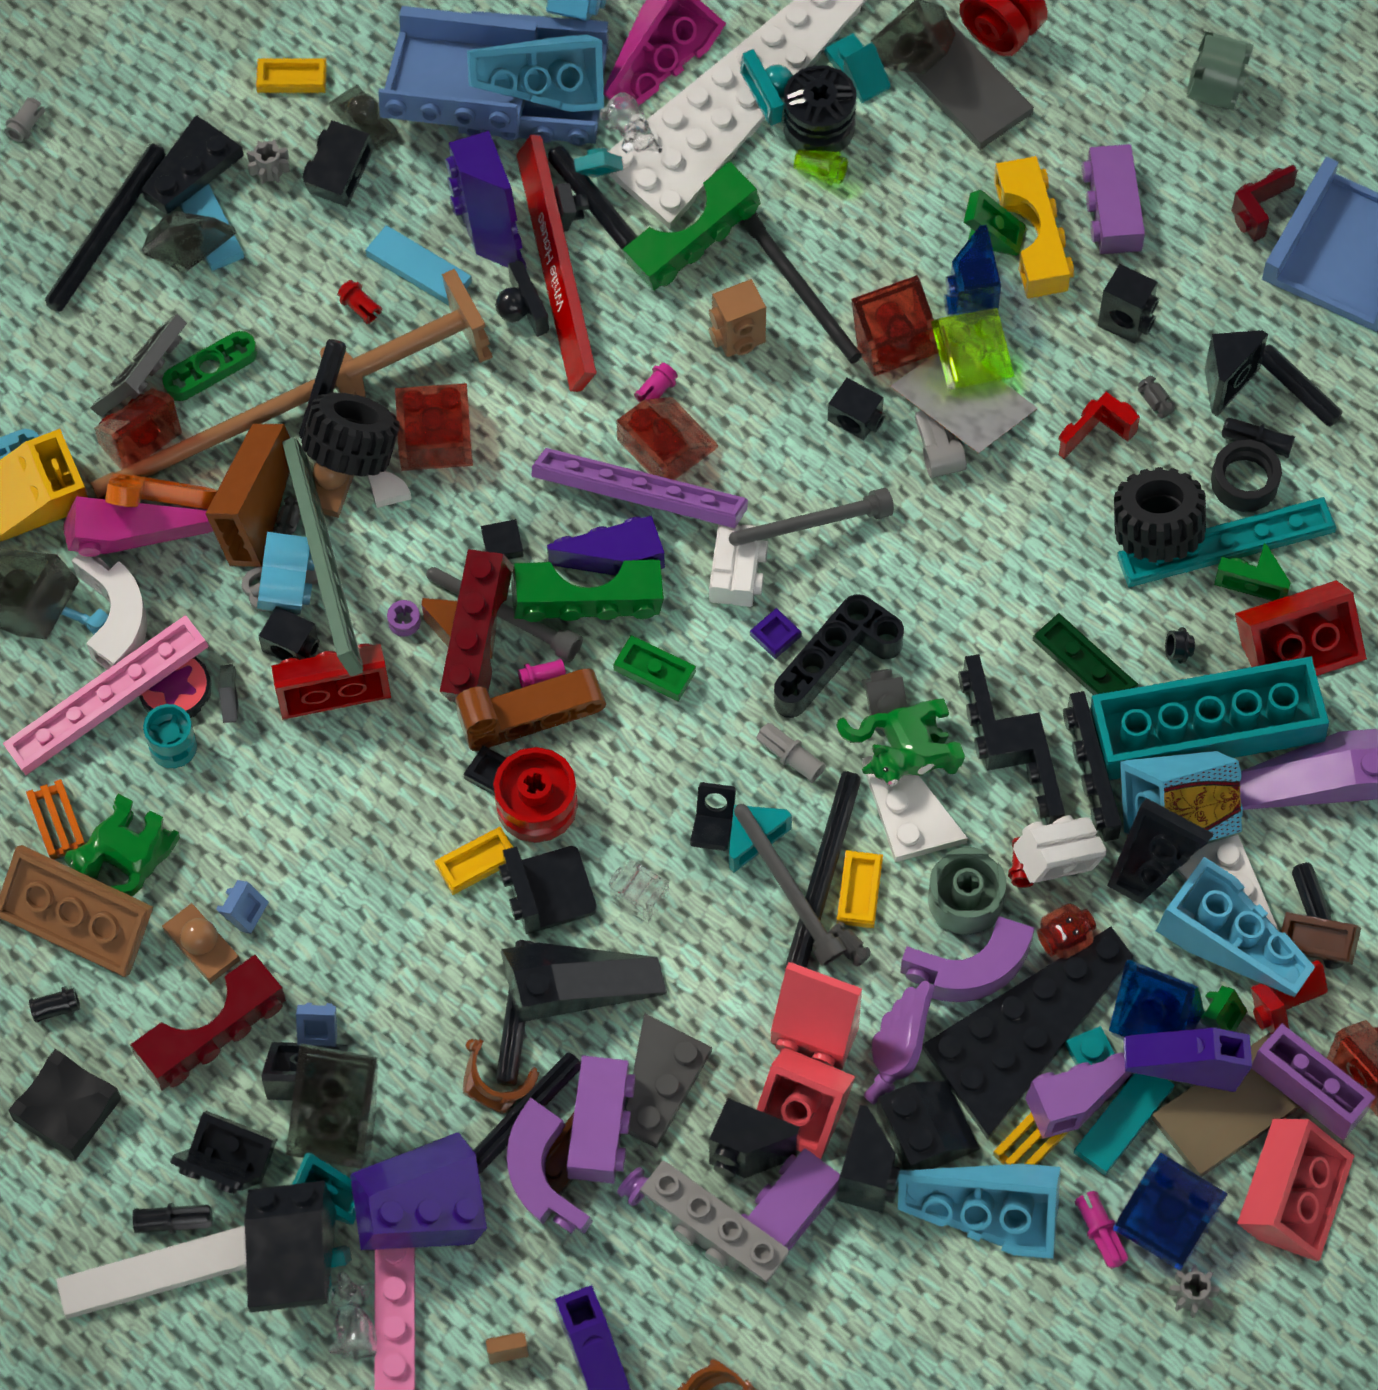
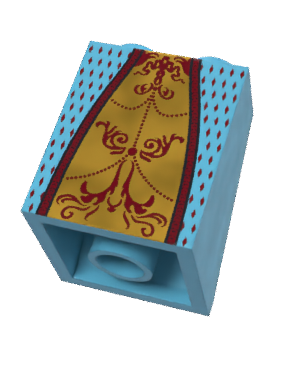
(1192, 785)

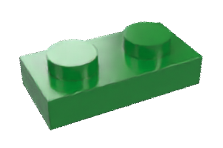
(654, 668)

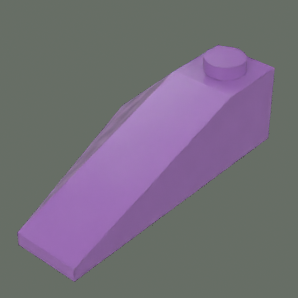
(1316, 773)

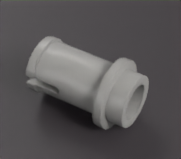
(21, 124)

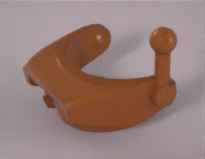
(477, 1090)
(713, 1375)

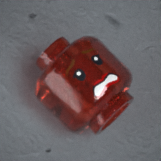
(1066, 931)

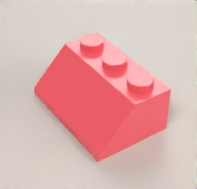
(1296, 1188)

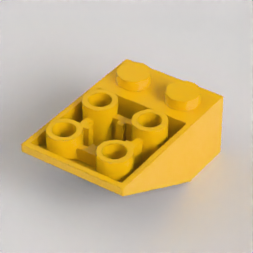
(37, 484)

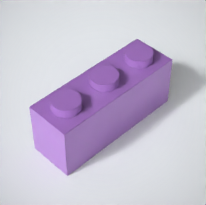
(1113, 199)
(1312, 1082)
(600, 1119)
(795, 1199)

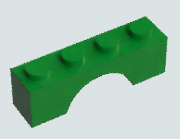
(661, 255)
(543, 593)

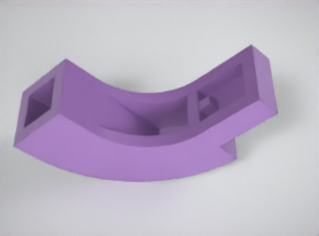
(977, 975)
(526, 1159)

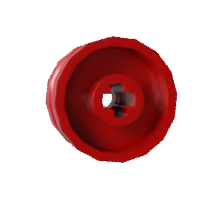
(1003, 24)
(535, 794)

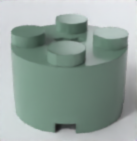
(1219, 70)
(963, 911)

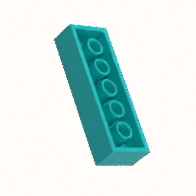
(1220, 712)

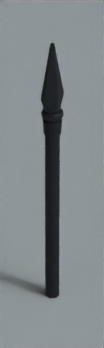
(758, 231)

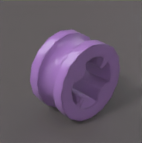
(402, 607)
(631, 1186)

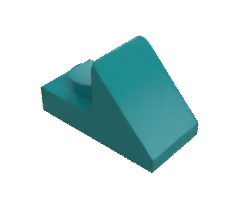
(860, 65)

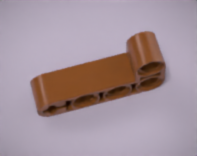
(527, 709)

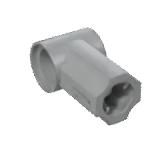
(941, 450)

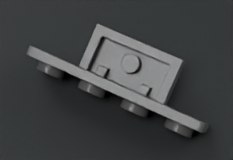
(712, 1224)

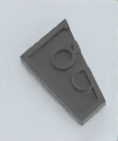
(147, 362)
(664, 1075)

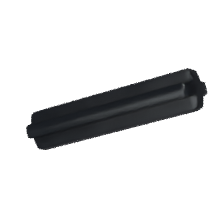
(326, 374)
(1301, 386)
(1312, 898)

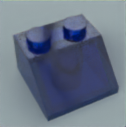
(973, 277)
(1170, 1211)

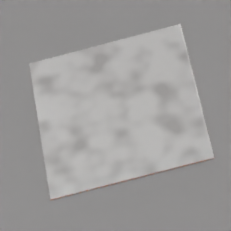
(973, 413)

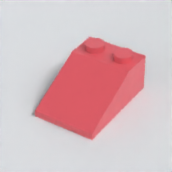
(816, 1015)

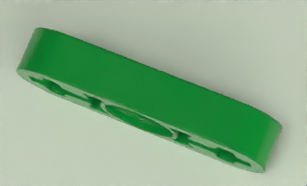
(213, 352)

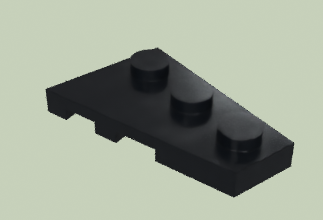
(190, 165)
(1154, 850)

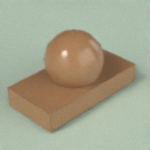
(331, 489)
(201, 943)

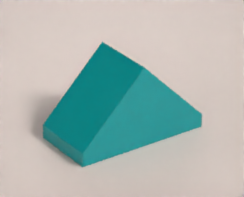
(772, 822)
(338, 1184)

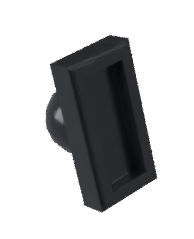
(522, 300)

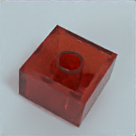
(434, 427)

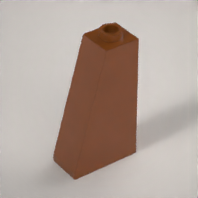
(251, 495)

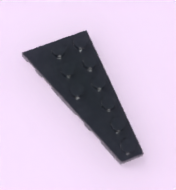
(1016, 1036)

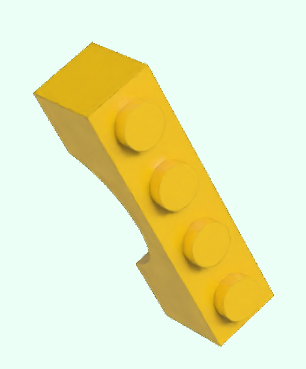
(1023, 190)

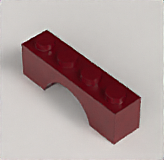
(481, 593)
(172, 1052)

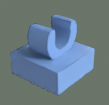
(243, 906)
(316, 1024)

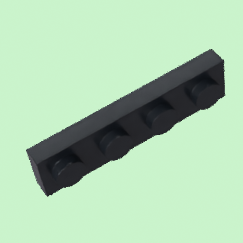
(1096, 780)

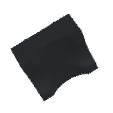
(65, 1105)

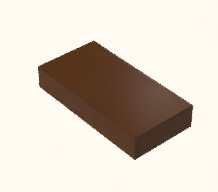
(1322, 937)

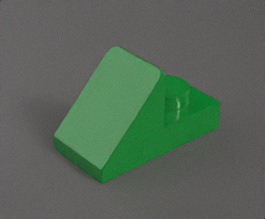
(1004, 228)
(1263, 581)

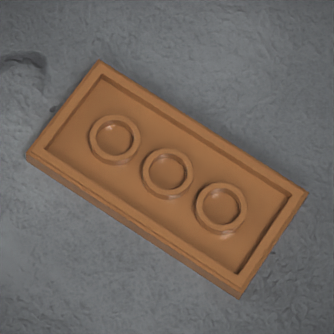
(73, 910)

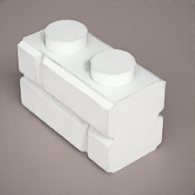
(735, 569)
(1059, 848)

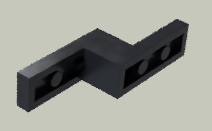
(1011, 741)

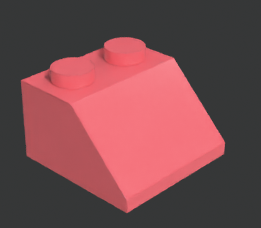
(806, 1096)

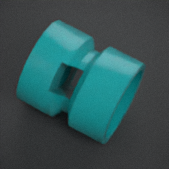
(170, 736)

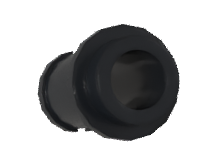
(55, 1004)

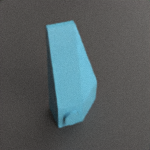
(544, 71)
(1225, 927)
(996, 1203)

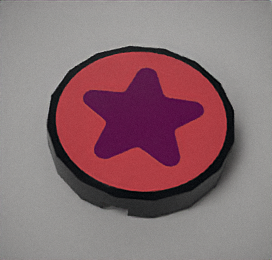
(185, 687)

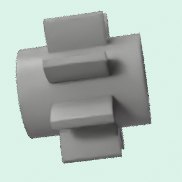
(268, 161)
(1184, 1295)

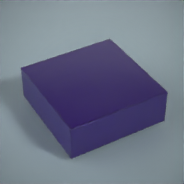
(775, 633)

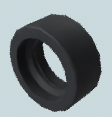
(1239, 499)

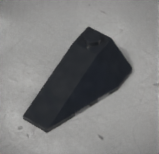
(569, 979)

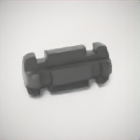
(1156, 397)
(288, 517)
(852, 943)

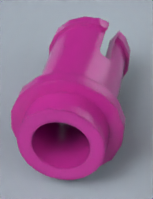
(657, 383)
(539, 673)

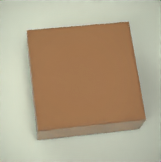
(507, 1348)

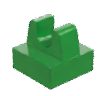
(1225, 1009)

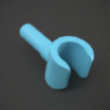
(92, 623)

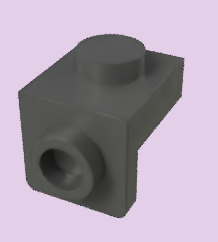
(884, 691)

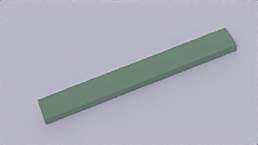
(323, 557)

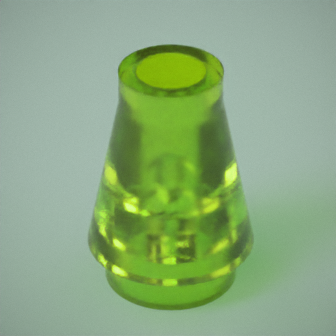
(822, 165)

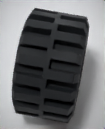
(350, 434)
(1160, 514)

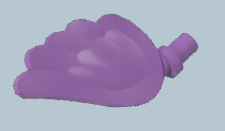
(900, 1039)

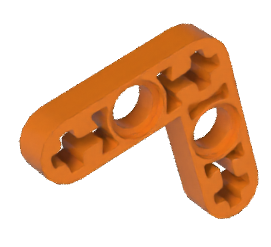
(131, 489)

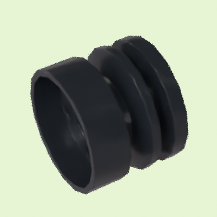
(819, 109)

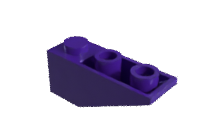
(606, 548)
(1194, 1056)
(591, 1340)

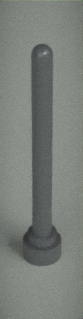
(875, 504)
(564, 643)
(826, 945)

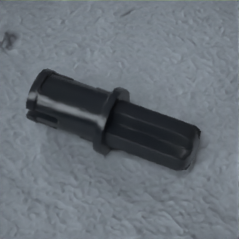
(1239, 430)
(172, 1218)

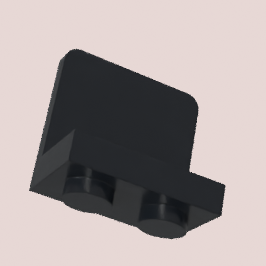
(547, 888)
(226, 1154)

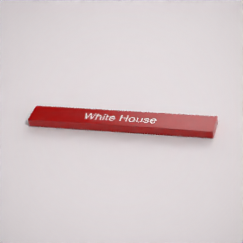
(556, 264)

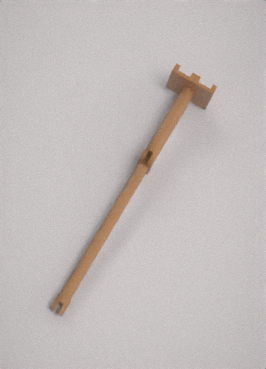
(349, 380)

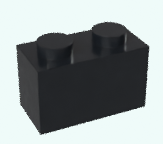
(338, 163)

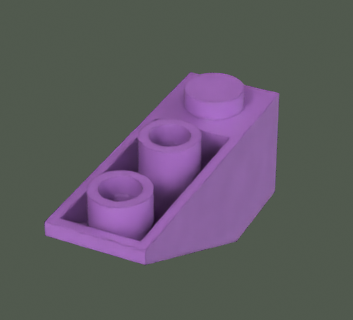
(1070, 1098)

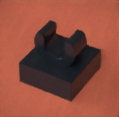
(570, 206)

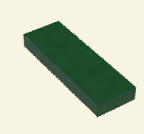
(1081, 657)

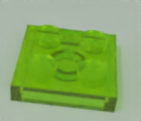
(972, 349)

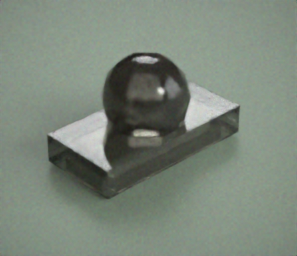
(362, 113)

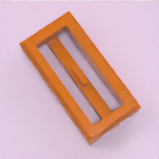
(46, 793)

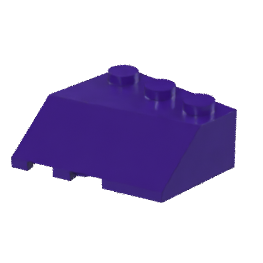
(484, 198)
(420, 1198)

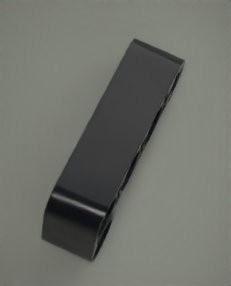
(831, 658)

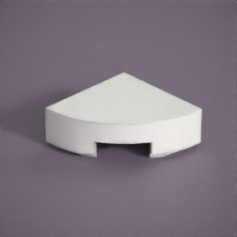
(388, 489)

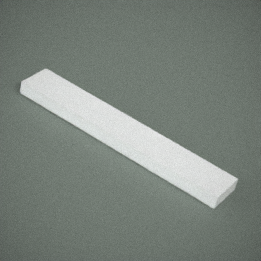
(152, 1273)

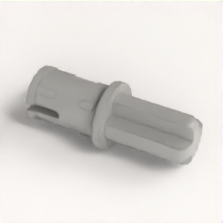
(790, 752)

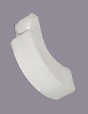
(127, 618)

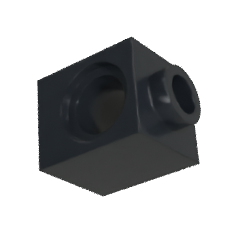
(856, 409)
(288, 636)

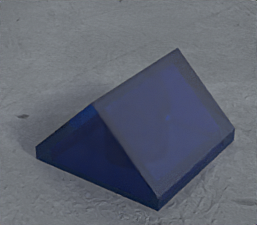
(1154, 1003)

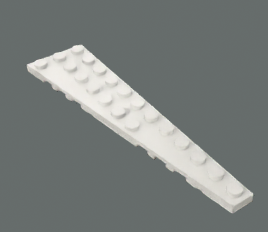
(718, 112)

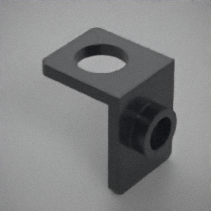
(713, 825)

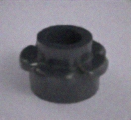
(1179, 645)

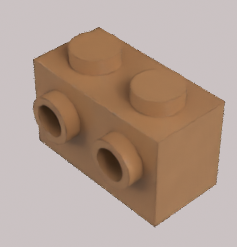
(738, 319)

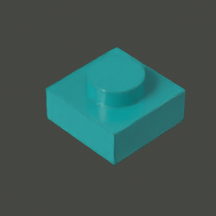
(598, 163)
(1089, 1047)

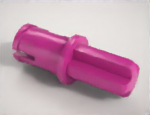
(1102, 1230)

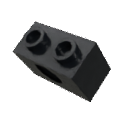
(1128, 304)

